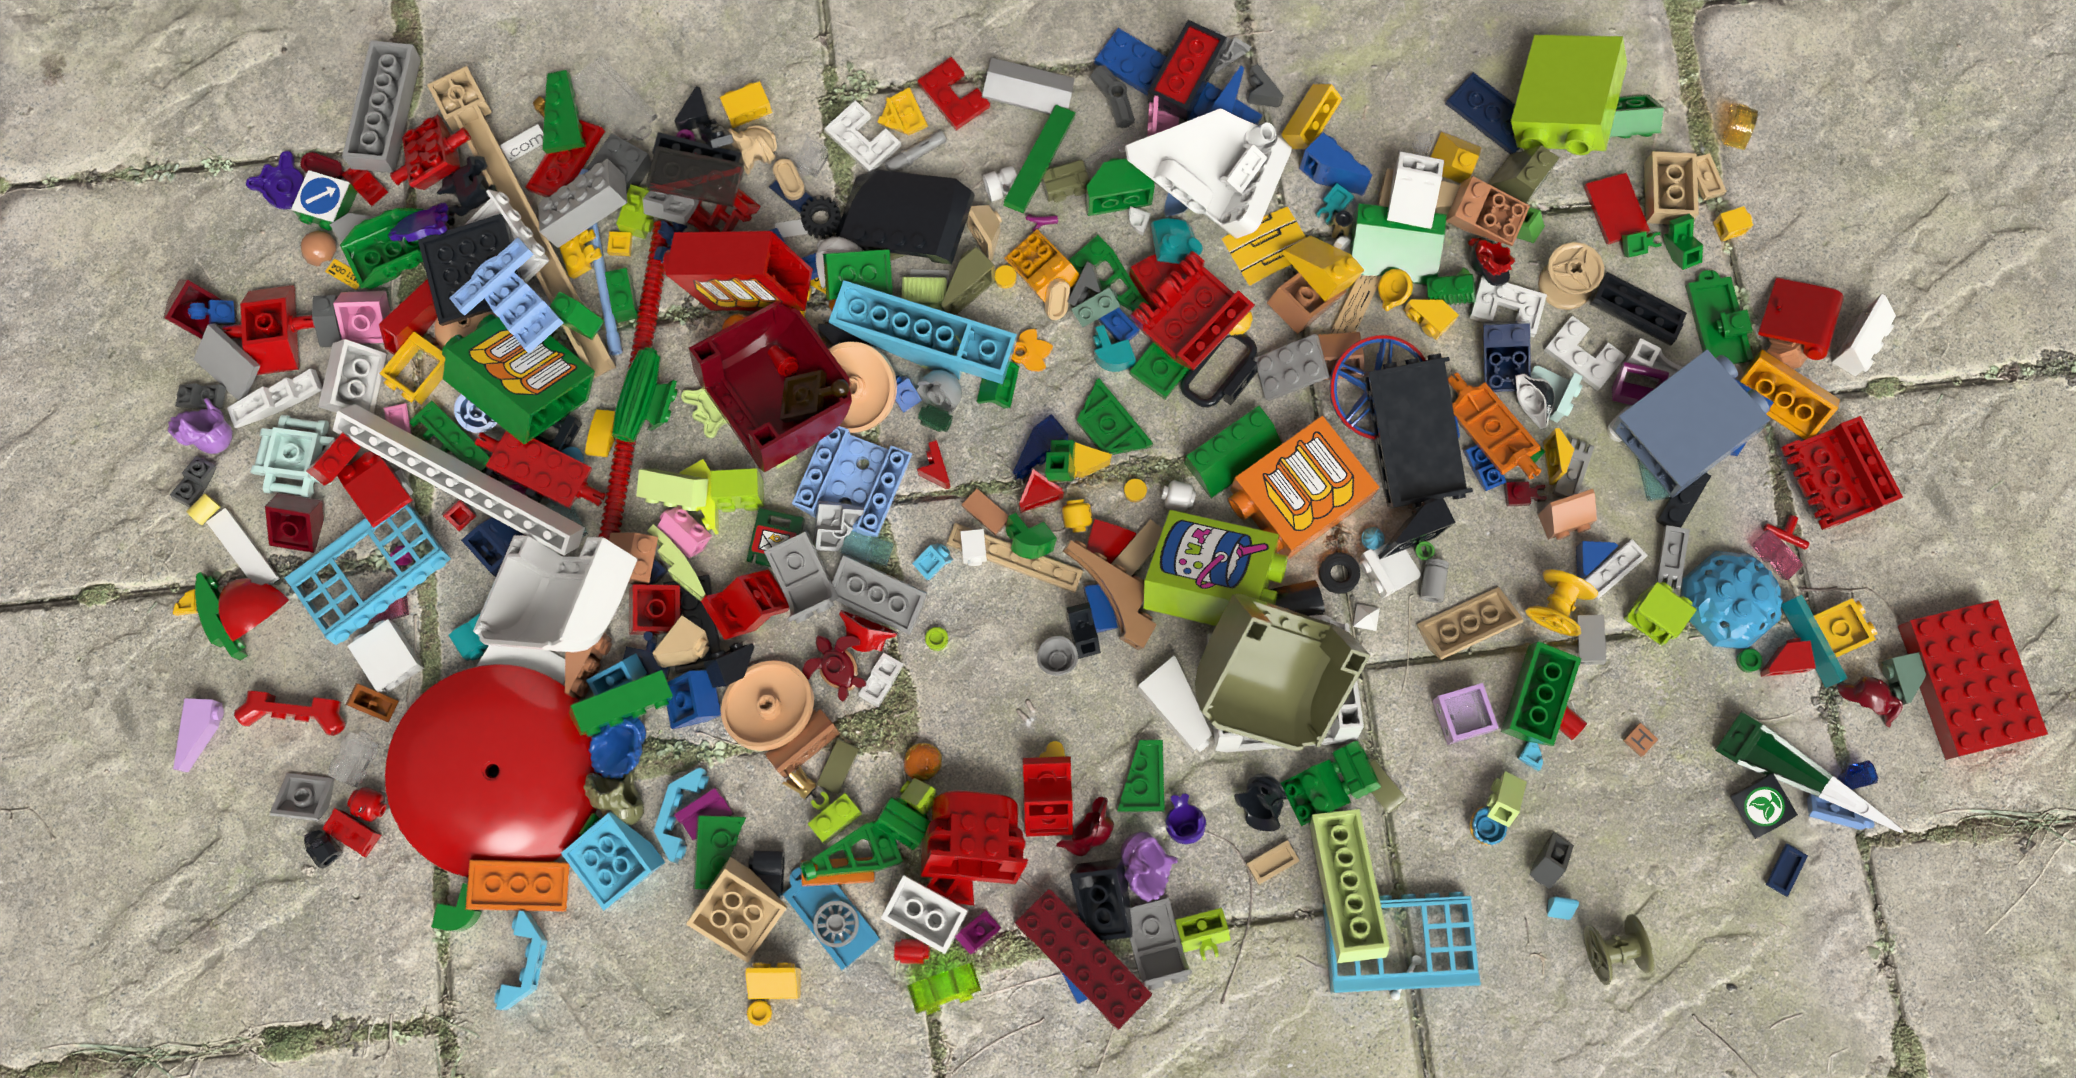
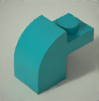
(1112, 356)

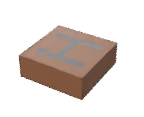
(1640, 740)

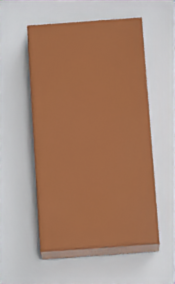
(985, 512)

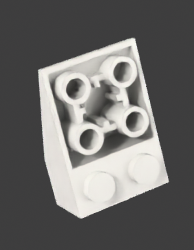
(1415, 189)

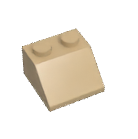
(682, 644)

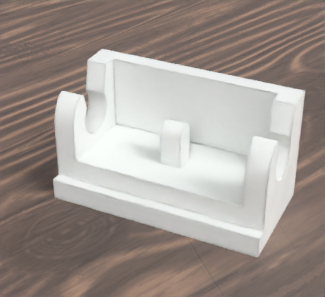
(1244, 169)

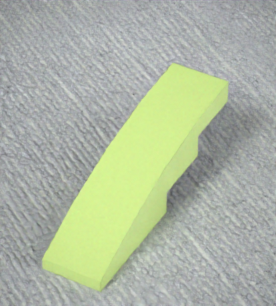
(680, 568)

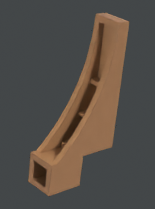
(1122, 592)

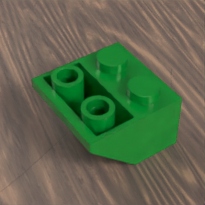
(1315, 792)

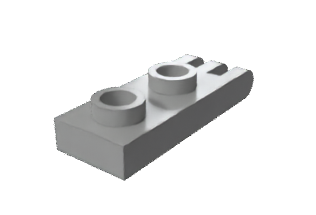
(1572, 480)
(1672, 555)

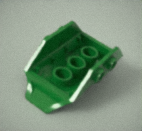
(375, 256)

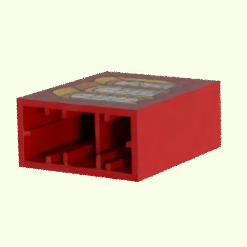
(738, 270)

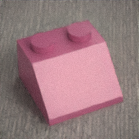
(360, 315)

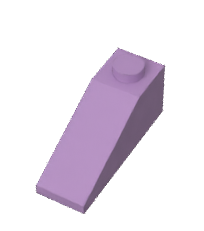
(197, 726)

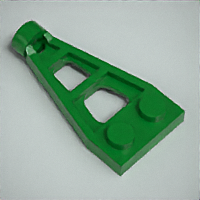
(1095, 253)
(882, 846)

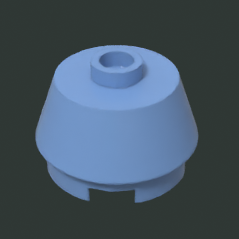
(471, 417)

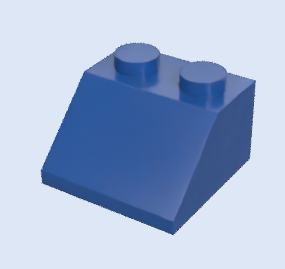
(692, 700)

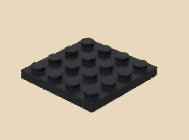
(454, 258)

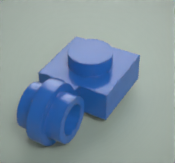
(219, 311)

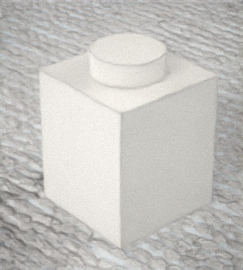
(973, 547)

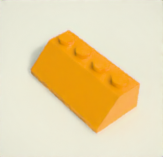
(1797, 400)

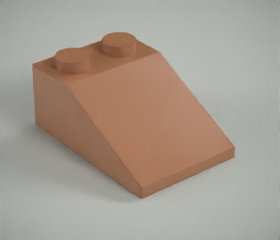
(1299, 303)

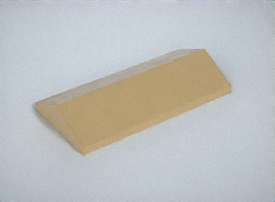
(1469, 623)

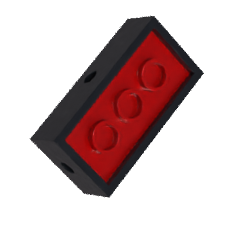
(1187, 69)

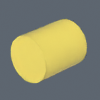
(203, 509)

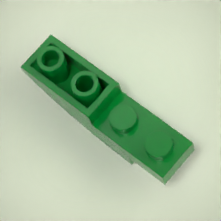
(207, 604)

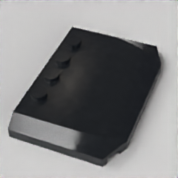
(907, 214)

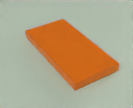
(517, 885)

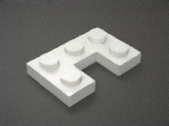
(845, 133)
(1525, 301)
(1566, 351)

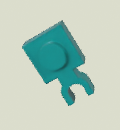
(1336, 201)

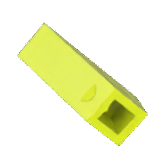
(710, 511)

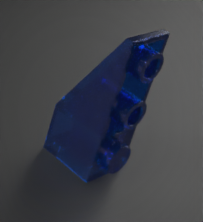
(1038, 445)

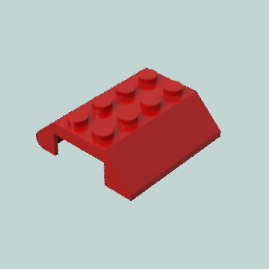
(1191, 313)
(1842, 473)

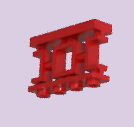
(706, 222)

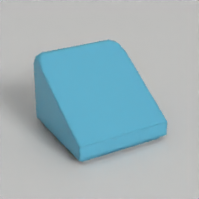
(1561, 907)

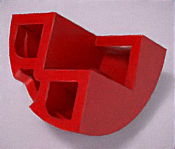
(247, 605)

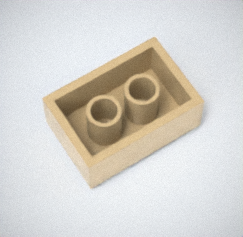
(1670, 186)

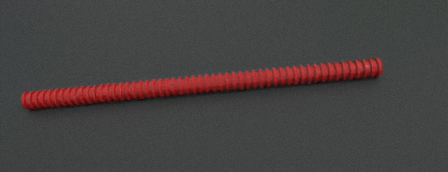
(643, 338)

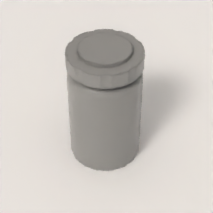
(1434, 580)

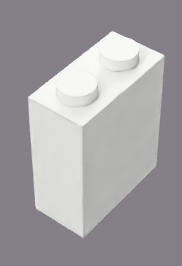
(385, 656)

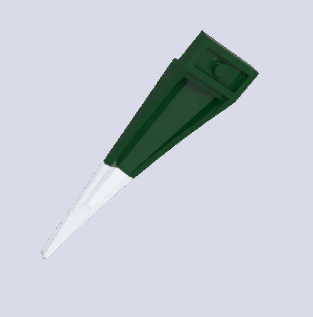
(1765, 751)

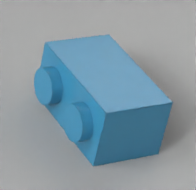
(617, 675)

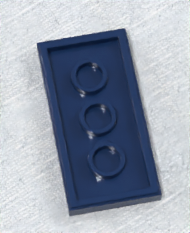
(1486, 111)

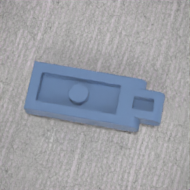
(1833, 813)

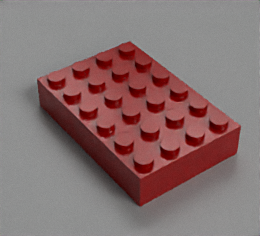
(1973, 680)

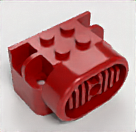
(974, 838)

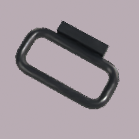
(1234, 383)

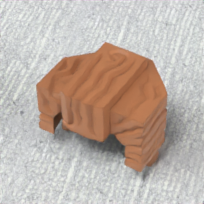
(1787, 352)

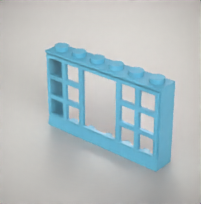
(381, 599)
(1414, 980)

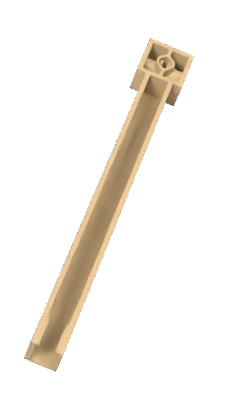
(466, 107)

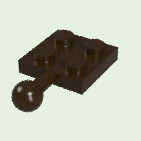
(805, 395)

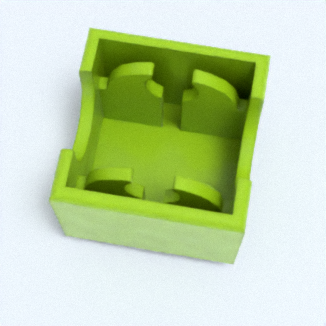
(1660, 613)

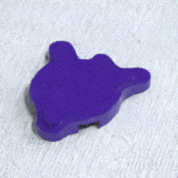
(279, 183)
(421, 224)

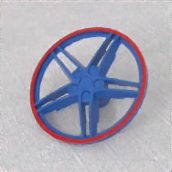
(1383, 339)

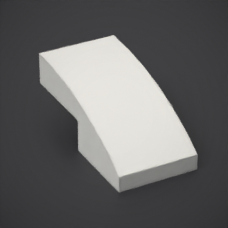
(881, 680)

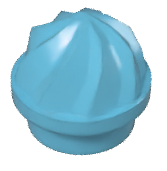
(1372, 538)

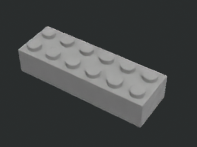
(381, 106)

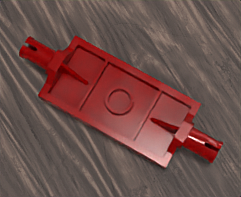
(540, 469)

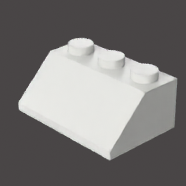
(1866, 337)
(352, 377)
(924, 914)

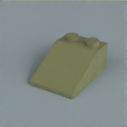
(971, 279)

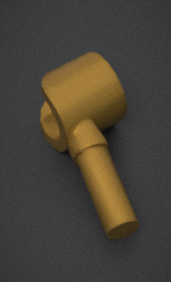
(539, 105)

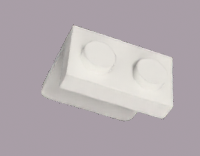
(1390, 572)

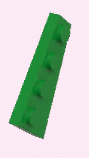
(561, 121)

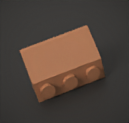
(810, 741)

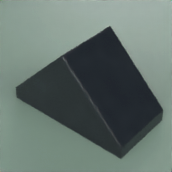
(693, 112)

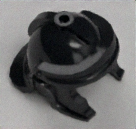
(1262, 802)

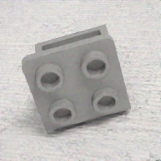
(801, 577)
(1157, 945)

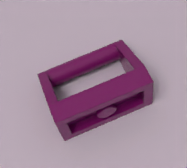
(1632, 393)

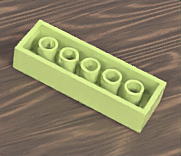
(1349, 886)

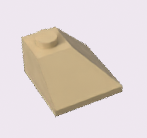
(985, 228)

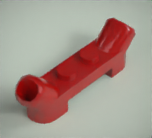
(262, 703)

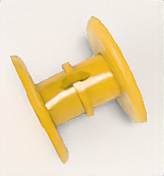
(1561, 603)

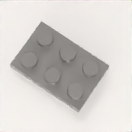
(1292, 367)

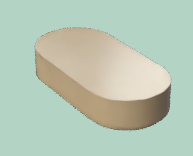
(788, 179)
(1056, 298)

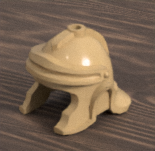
(754, 145)

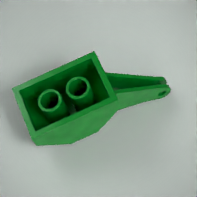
(1118, 188)

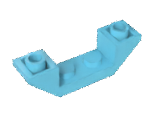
(692, 782)
(524, 926)

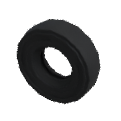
(1336, 586)

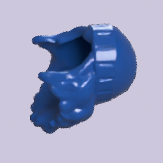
(618, 748)

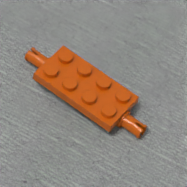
(1494, 427)

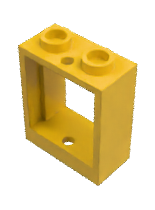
(403, 357)

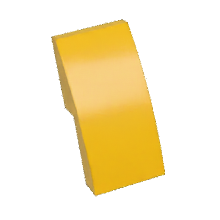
(600, 434)

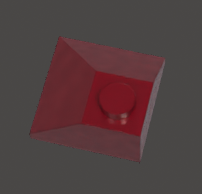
(179, 302)

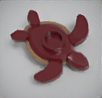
(836, 664)

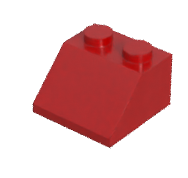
(653, 608)

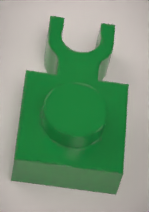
(1638, 242)

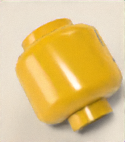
(1077, 515)

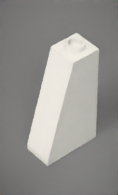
(1175, 703)

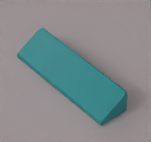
(1809, 630)

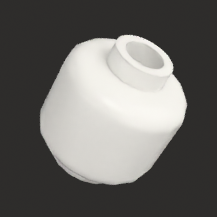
(1178, 496)

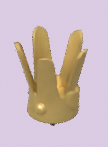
(1342, 220)
(802, 784)

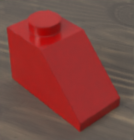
(1790, 659)

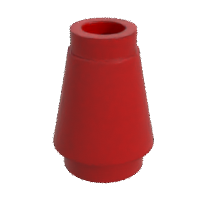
(783, 361)

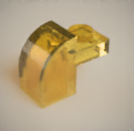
(1740, 126)

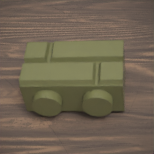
(1065, 181)

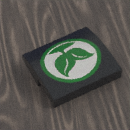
(1764, 805)

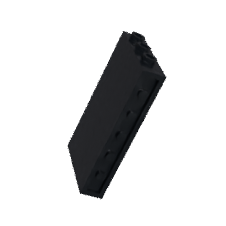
(1415, 432)

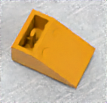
(1040, 263)

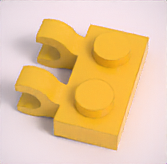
(576, 256)

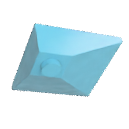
(612, 859)

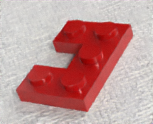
(937, 87)

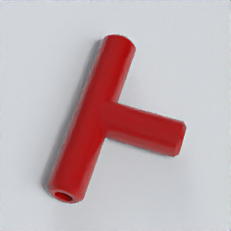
(1787, 533)

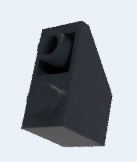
(729, 665)

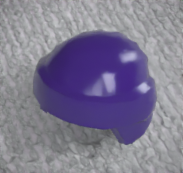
(1185, 822)

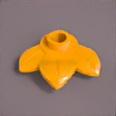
(1033, 350)

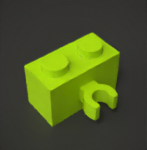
(632, 214)
(833, 817)
(1203, 931)

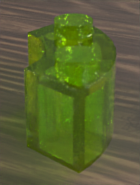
(944, 988)

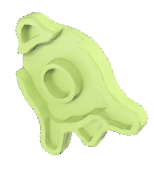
(705, 412)

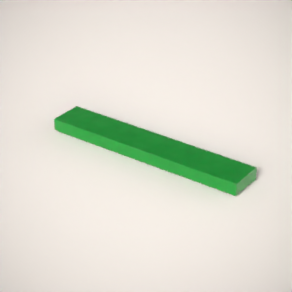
(1039, 159)

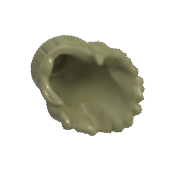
(615, 797)

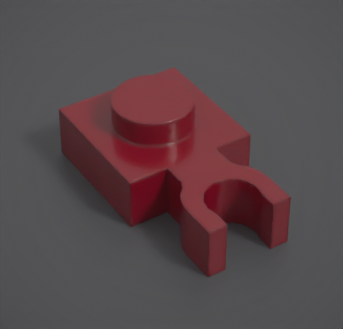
(1521, 494)

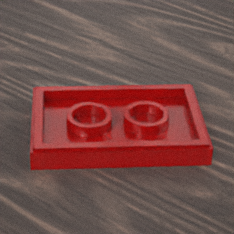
(1616, 207)

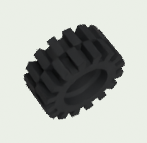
(820, 205)

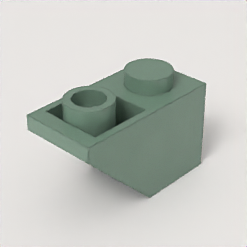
(1904, 676)

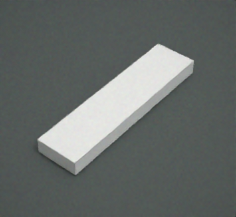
(242, 548)

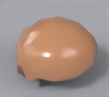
(318, 247)

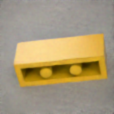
(1311, 116)

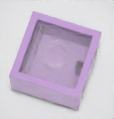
(1465, 714)

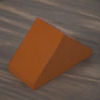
(372, 702)

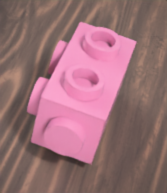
(684, 531)

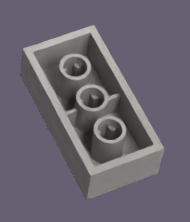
(582, 203)

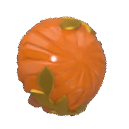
(922, 761)

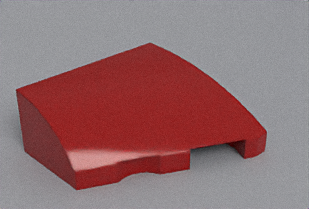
(1109, 539)

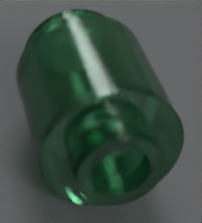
(935, 418)

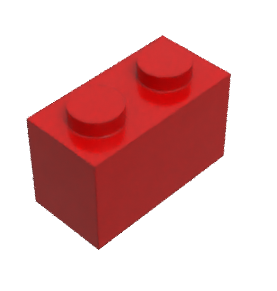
(333, 459)

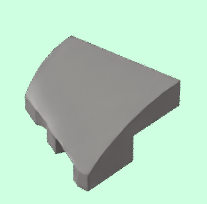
(669, 206)

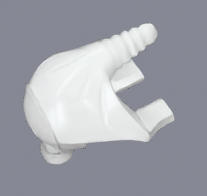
(832, 245)

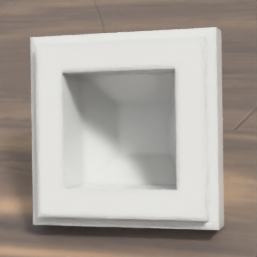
(1366, 617)

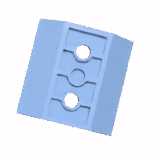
(835, 478)

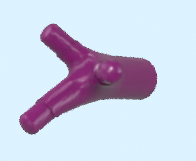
(1042, 220)

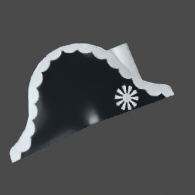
(1535, 398)

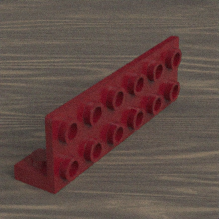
(1083, 959)

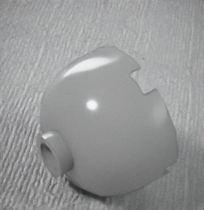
(940, 389)

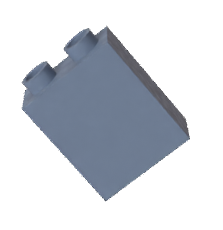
(1692, 421)

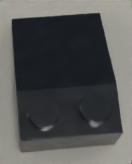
(1424, 525)
(1103, 898)

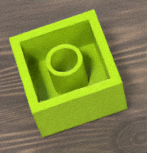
(737, 489)

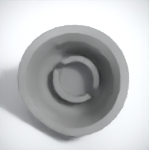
(1057, 656)

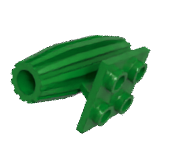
(642, 397)

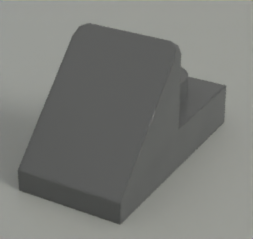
(1267, 92)
(1088, 279)

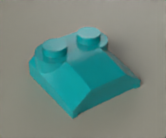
(1174, 240)

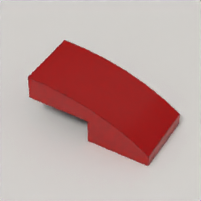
(365, 185)

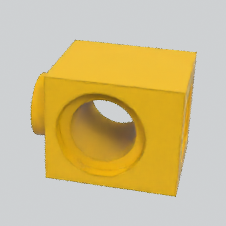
(1733, 223)

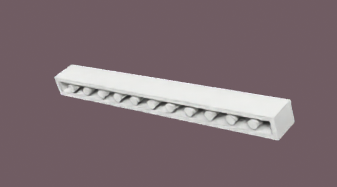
(459, 479)

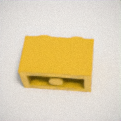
(745, 104)

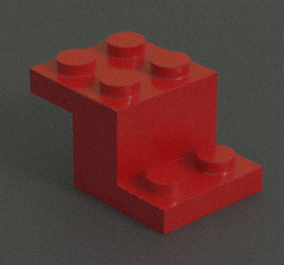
(745, 604)
(1048, 796)

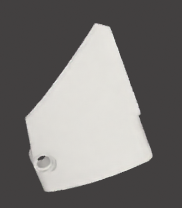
(1199, 152)

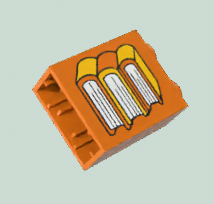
(1303, 487)

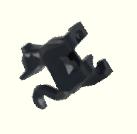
(467, 187)

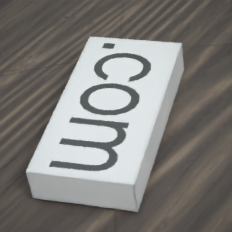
(523, 143)

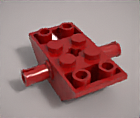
(429, 153)
(270, 328)

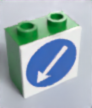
(323, 200)

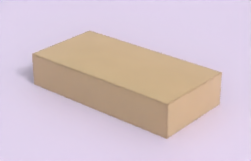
(1272, 862)

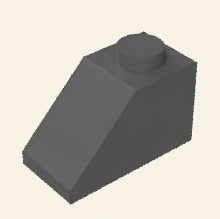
(325, 320)
(1552, 861)

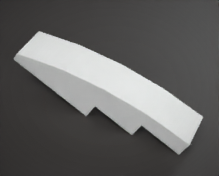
(275, 399)

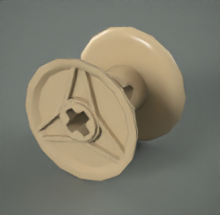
(1571, 275)

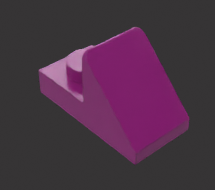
(978, 932)

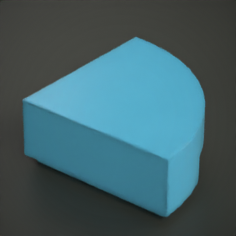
(1531, 756)

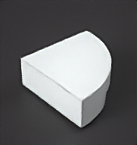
(1138, 220)
(1342, 242)

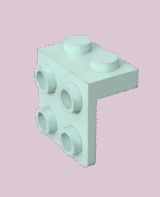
(1563, 390)

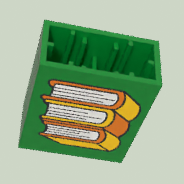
(513, 386)

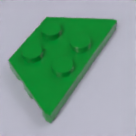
(1110, 424)

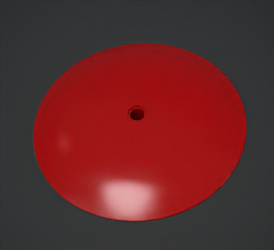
(442, 761)

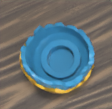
(1486, 829)

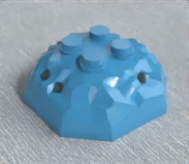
(1733, 599)

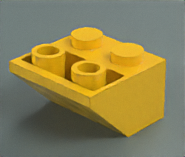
(773, 983)

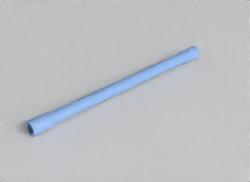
(612, 334)

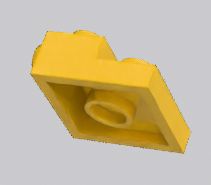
(1846, 627)

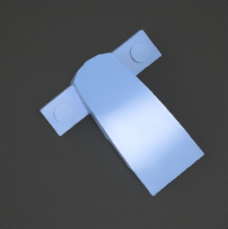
(509, 297)

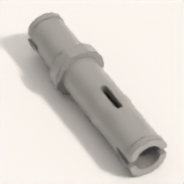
(907, 156)

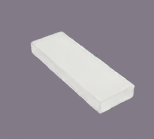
(1616, 567)

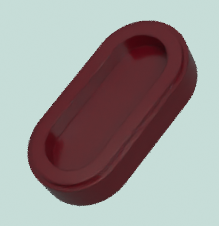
(322, 165)

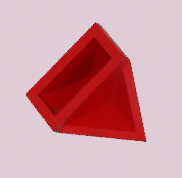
(1039, 492)
(953, 889)

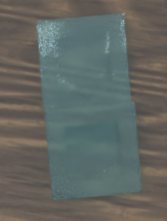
(867, 548)

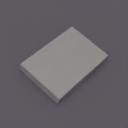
(226, 362)

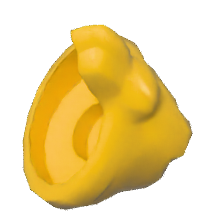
(1394, 288)

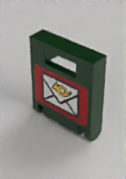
(767, 535)

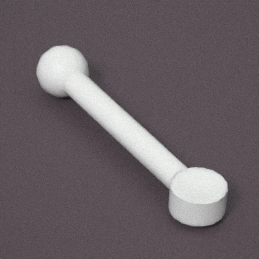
(1415, 960)

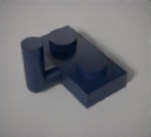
(646, 656)

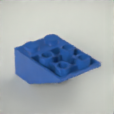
(1329, 164)

